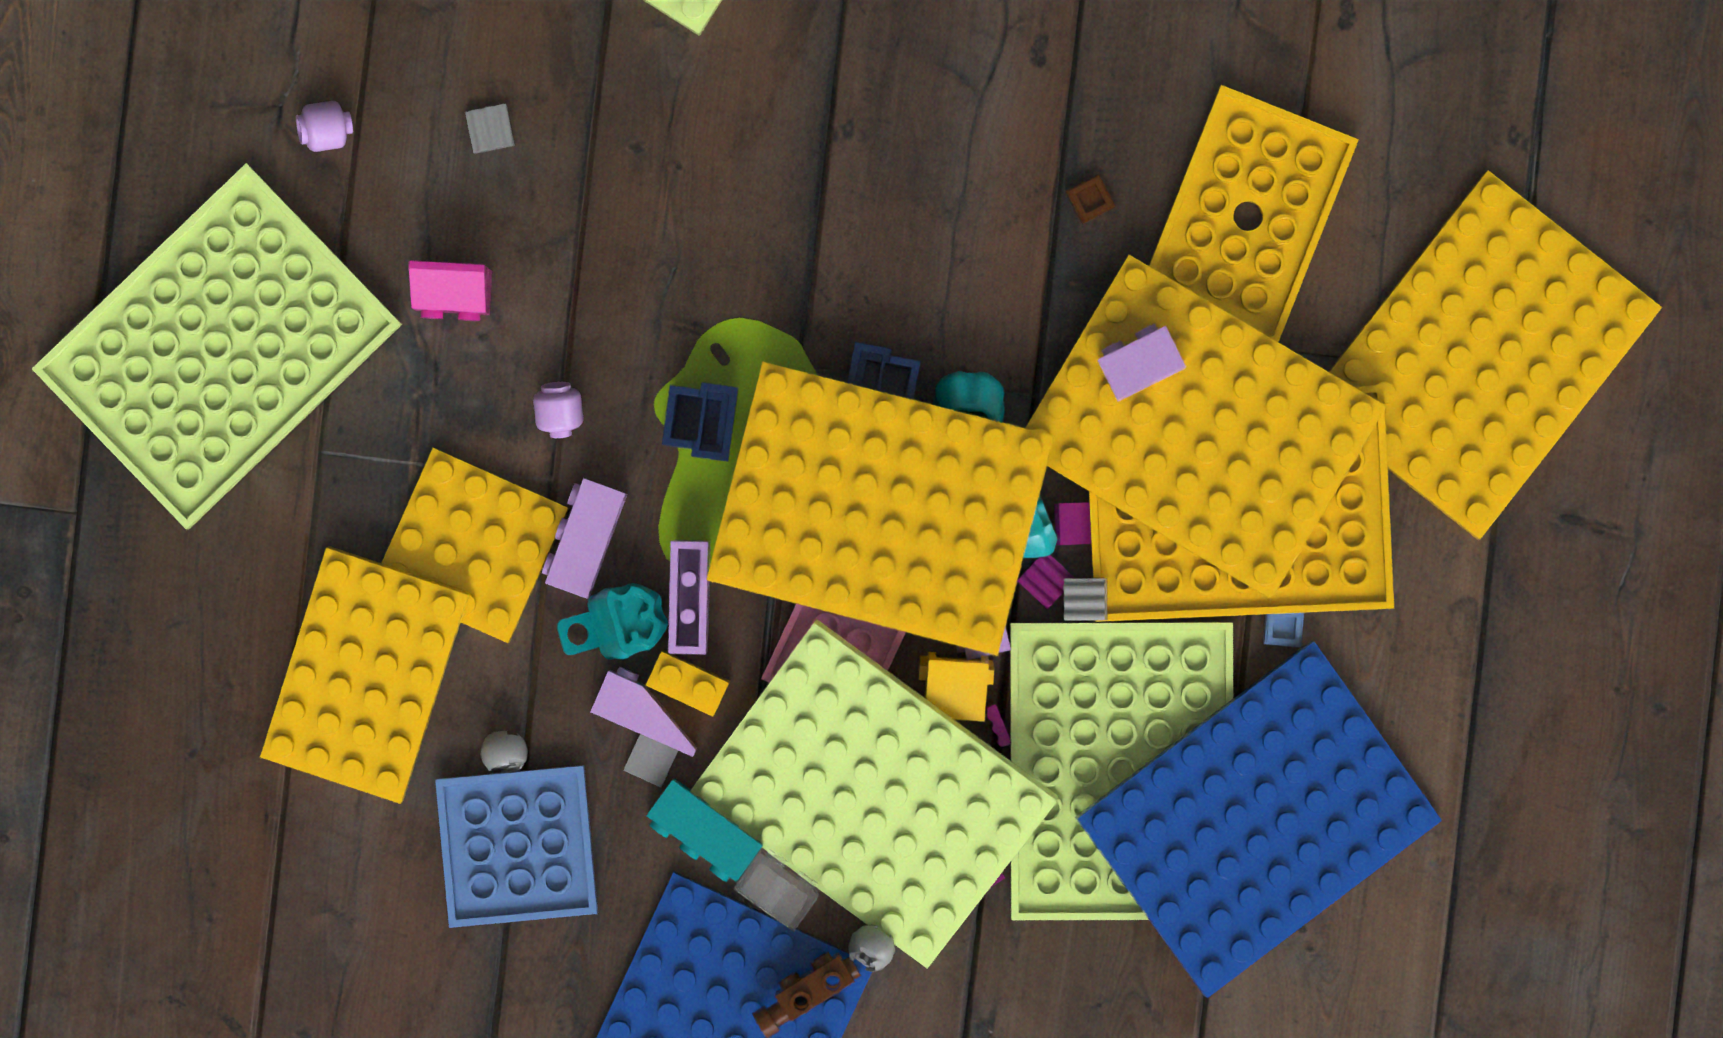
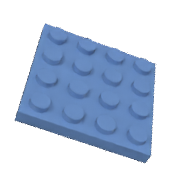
(516, 846)

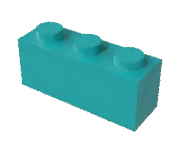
(703, 831)

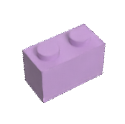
(1140, 362)

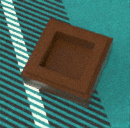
(1090, 199)

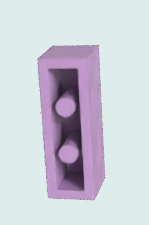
(584, 537)
(689, 597)

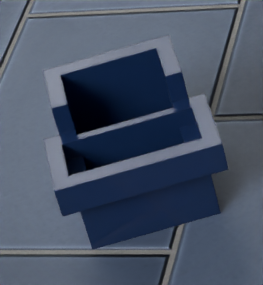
(878, 370)
(701, 420)

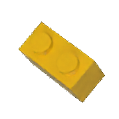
(687, 683)

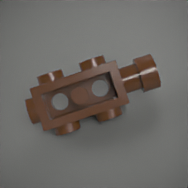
(810, 985)

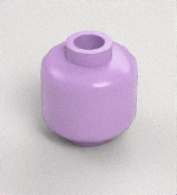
(323, 126)
(558, 409)

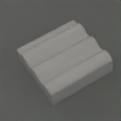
(490, 128)
(1085, 599)
(650, 760)

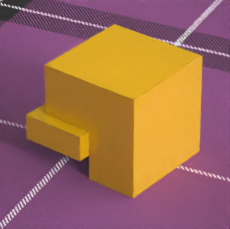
(957, 684)

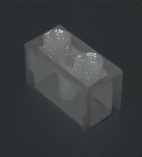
(778, 889)

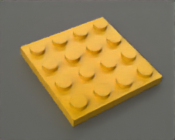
(478, 538)

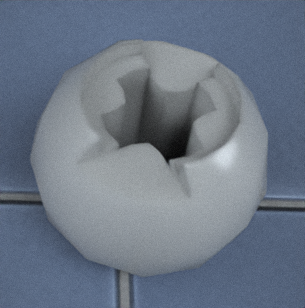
(504, 752)
(871, 948)

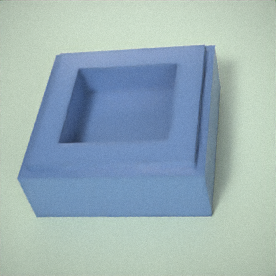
(1283, 629)

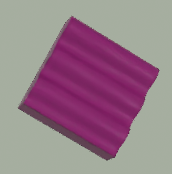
(1072, 523)
(1045, 580)
(997, 725)

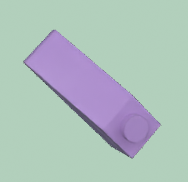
(636, 708)

